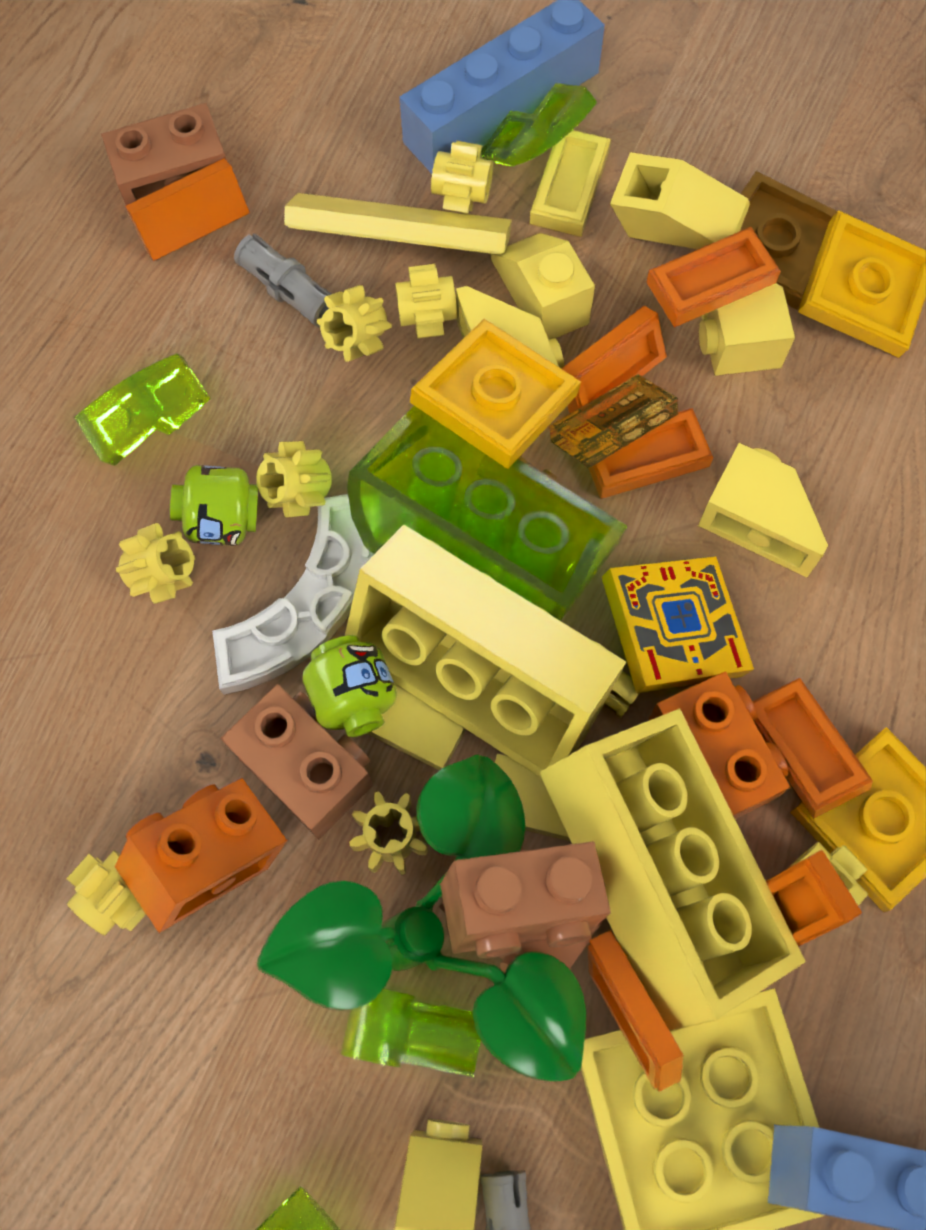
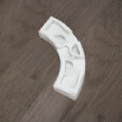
(308, 614)

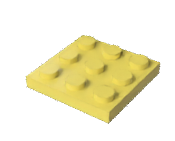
(706, 1143)

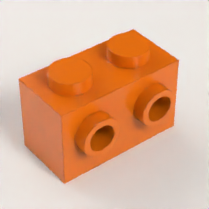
(733, 747)
(198, 852)

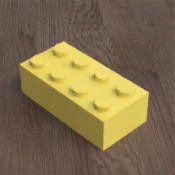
(481, 651)
(674, 870)

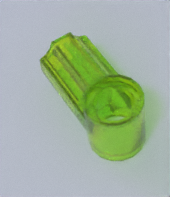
(412, 1032)

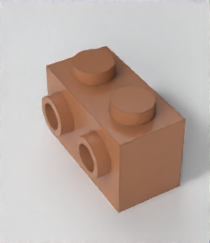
(162, 150)
(299, 759)
(524, 898)

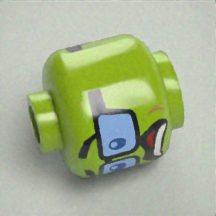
(215, 505)
(349, 685)

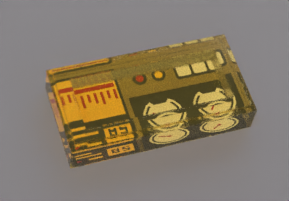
(613, 420)

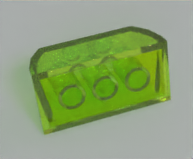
(494, 518)

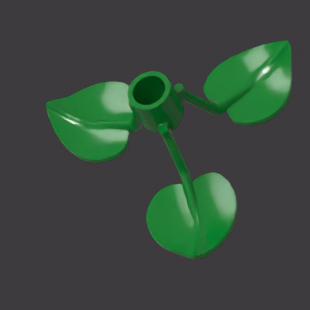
(343, 954)

